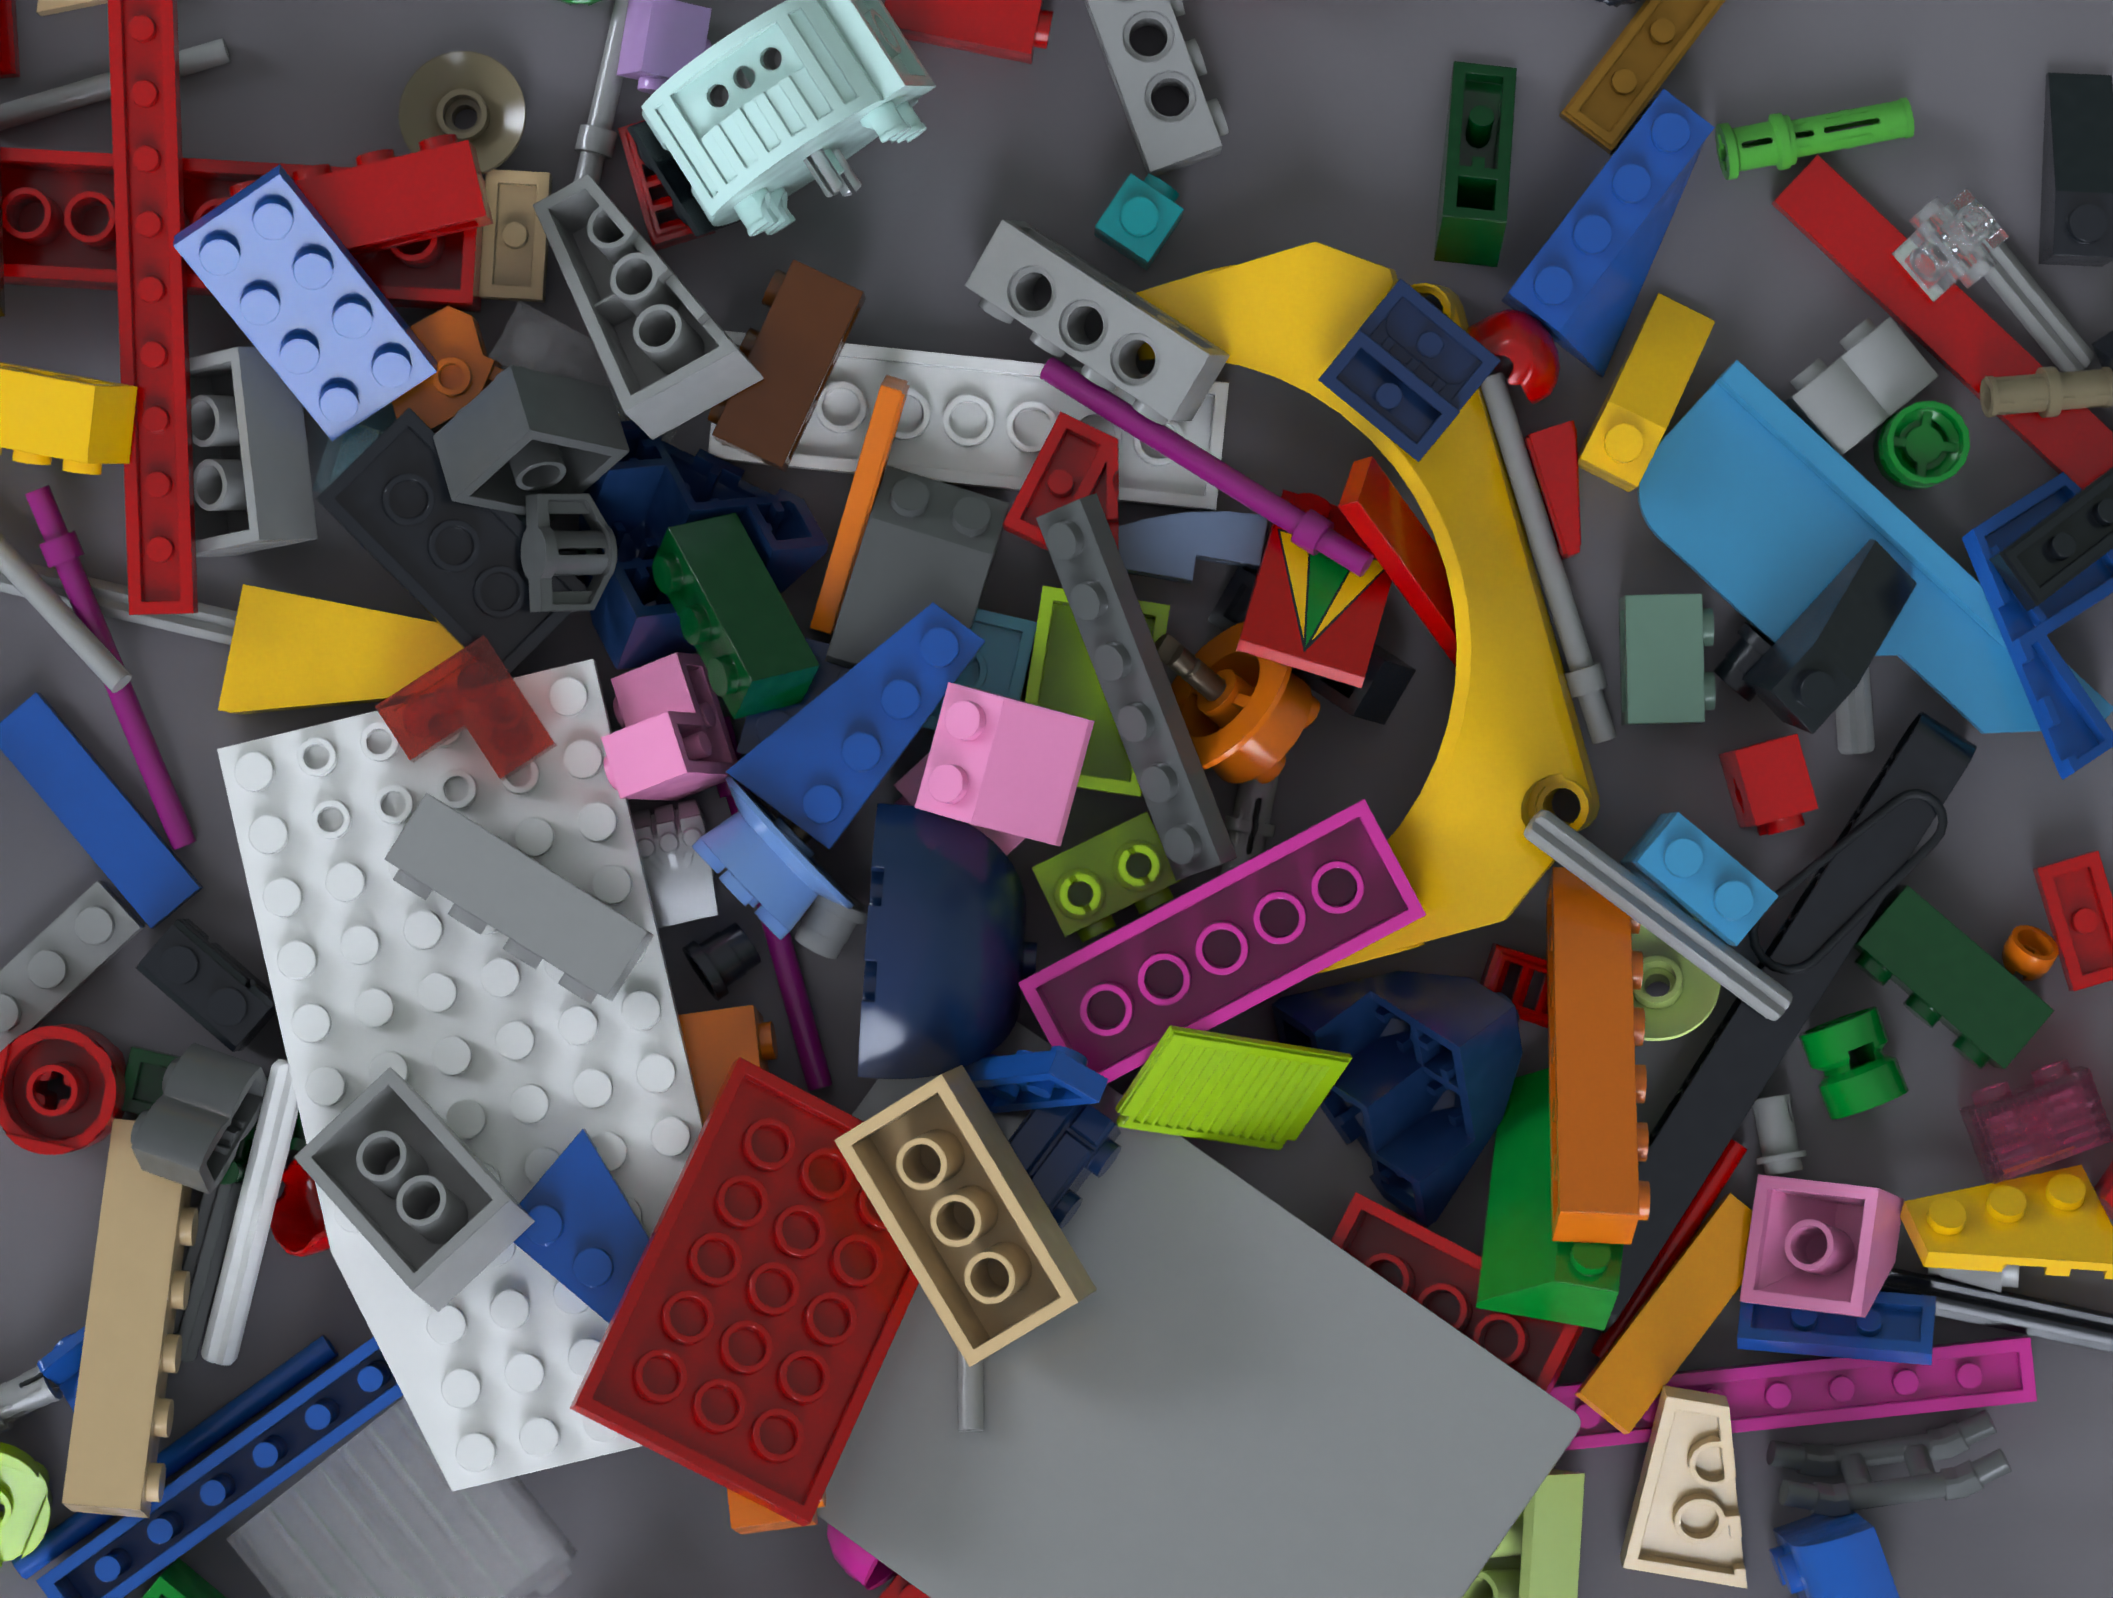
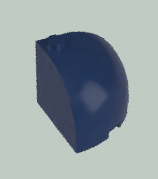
(939, 946)

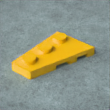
(2022, 1221)

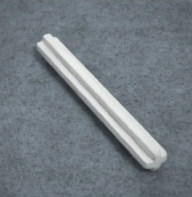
(252, 1218)

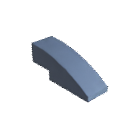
(1171, 543)

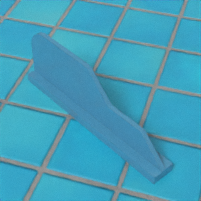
(1780, 513)

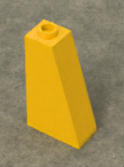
(323, 653)

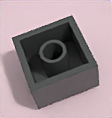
(529, 438)

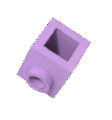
(661, 40)

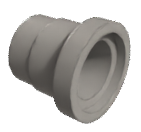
(829, 926)

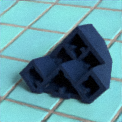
(666, 488)
(1422, 1078)

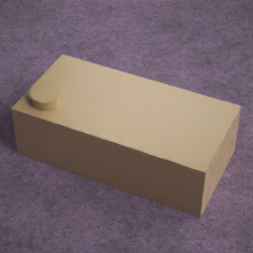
(965, 1215)

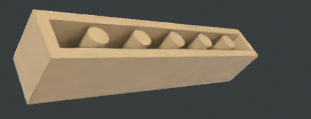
(129, 1338)

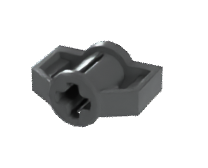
(541, 556)

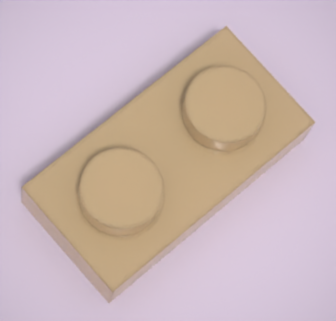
(515, 244)

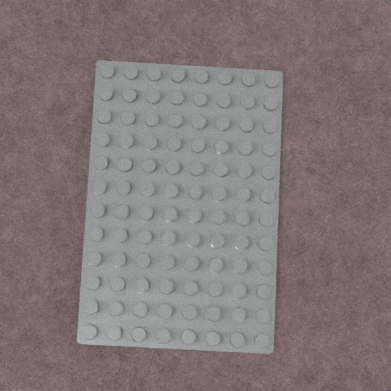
(1200, 1423)

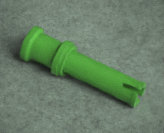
(1779, 134)

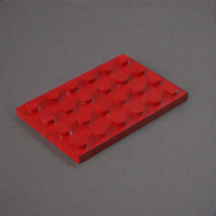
(755, 1303)

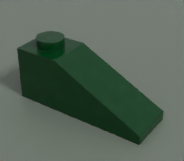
(1476, 165)

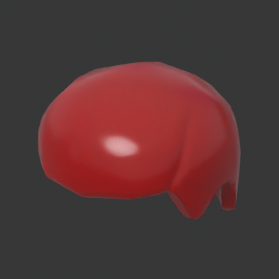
(1526, 345)
(298, 1215)

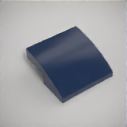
(1409, 370)

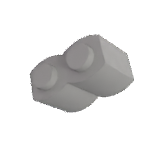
(1861, 385)

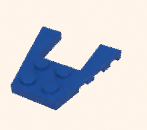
(2061, 706)

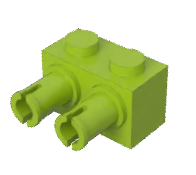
(1107, 876)

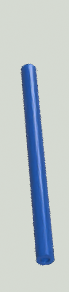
(190, 1446)

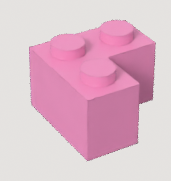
(670, 734)

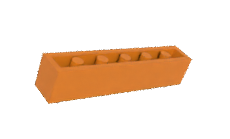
(1594, 1066)

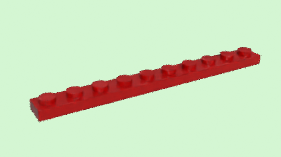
(153, 304)

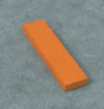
(860, 501)

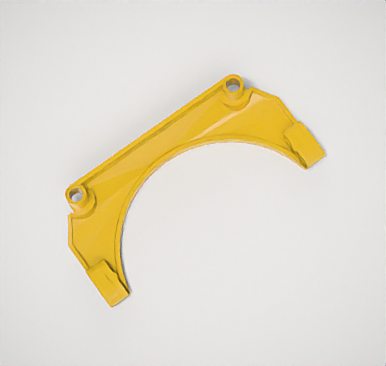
(1511, 710)

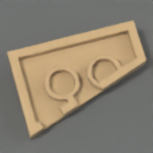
(1686, 1495)

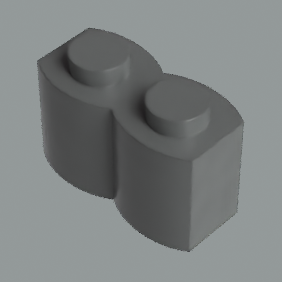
(200, 1118)

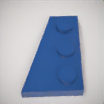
(584, 1227)

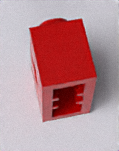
(1769, 784)

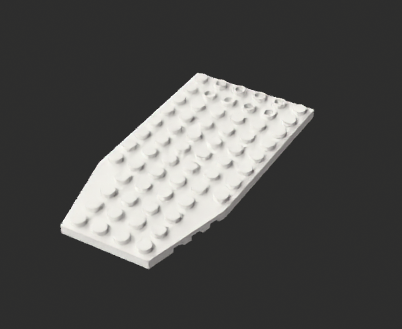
(491, 1044)

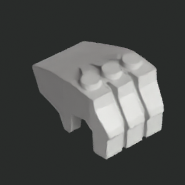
(676, 875)

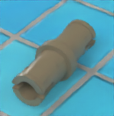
(2047, 392)

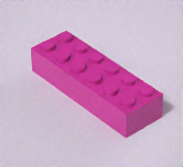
(1226, 943)

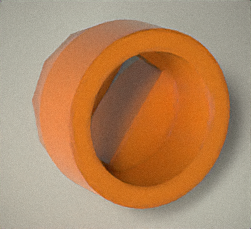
(2029, 952)

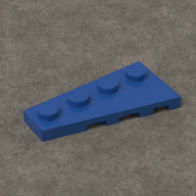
(851, 735)

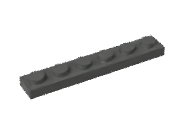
(1136, 687)

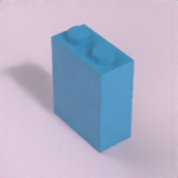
(1699, 877)

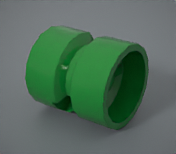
(1921, 445)
(1856, 1086)

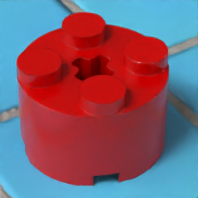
(89, 1067)

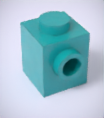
(1140, 219)

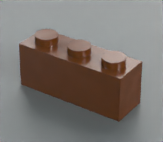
(795, 356)

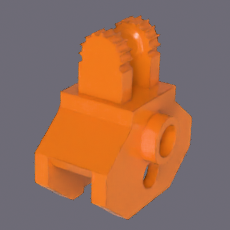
(461, 367)

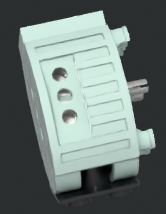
(780, 110)

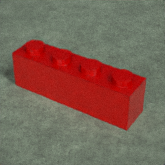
(397, 198)

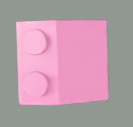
(1004, 764)

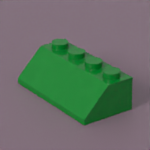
(1519, 1261)

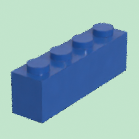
(1604, 247)

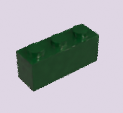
(734, 615)
(1949, 979)

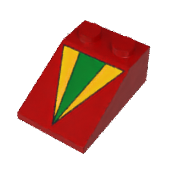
(1310, 607)

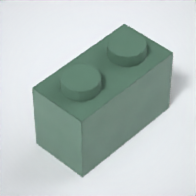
(1664, 659)

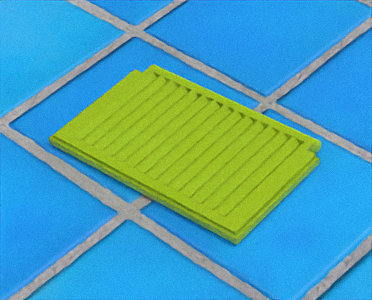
(1229, 1088)

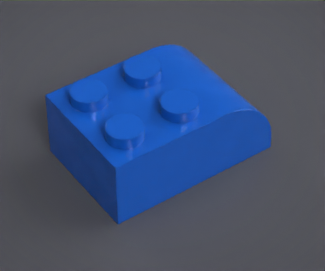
(1832, 1558)

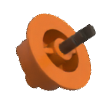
(1238, 706)

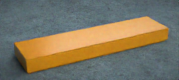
(1671, 1318)

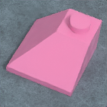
(1819, 1245)

